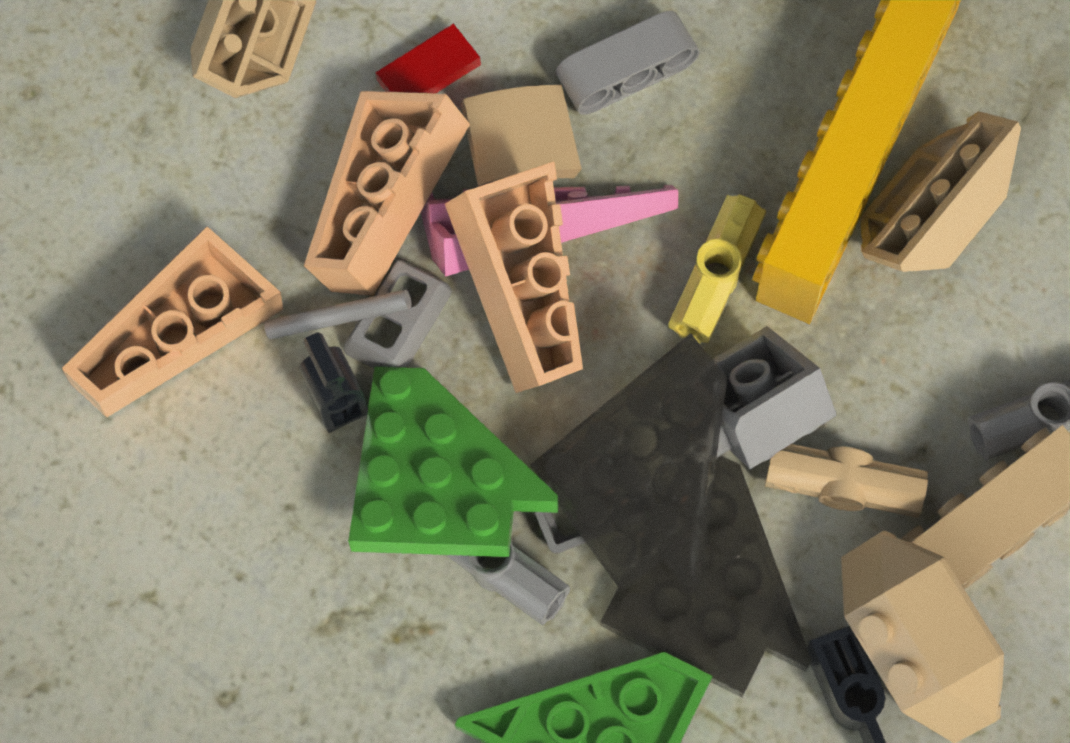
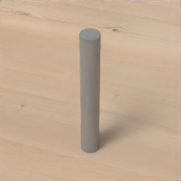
(338, 314)

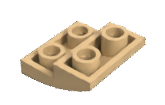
(519, 132)

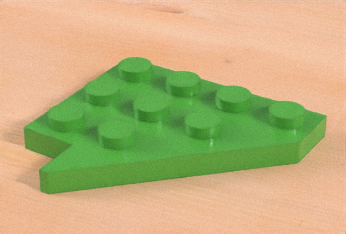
(436, 475)
(626, 704)

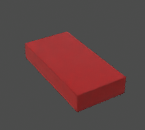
(431, 64)

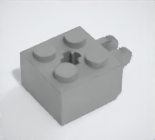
(769, 397)

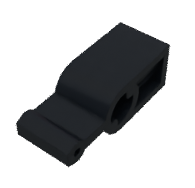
(332, 384)
(842, 668)

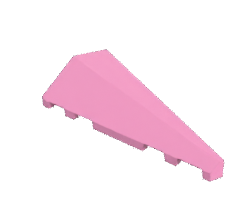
(580, 217)

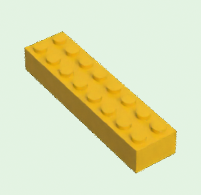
(849, 154)

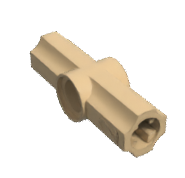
(848, 479)

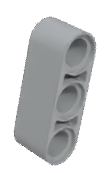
(627, 62)

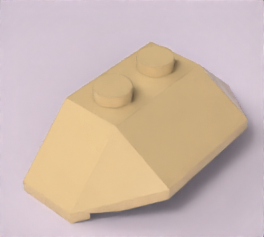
(249, 43)
(942, 196)
(923, 635)

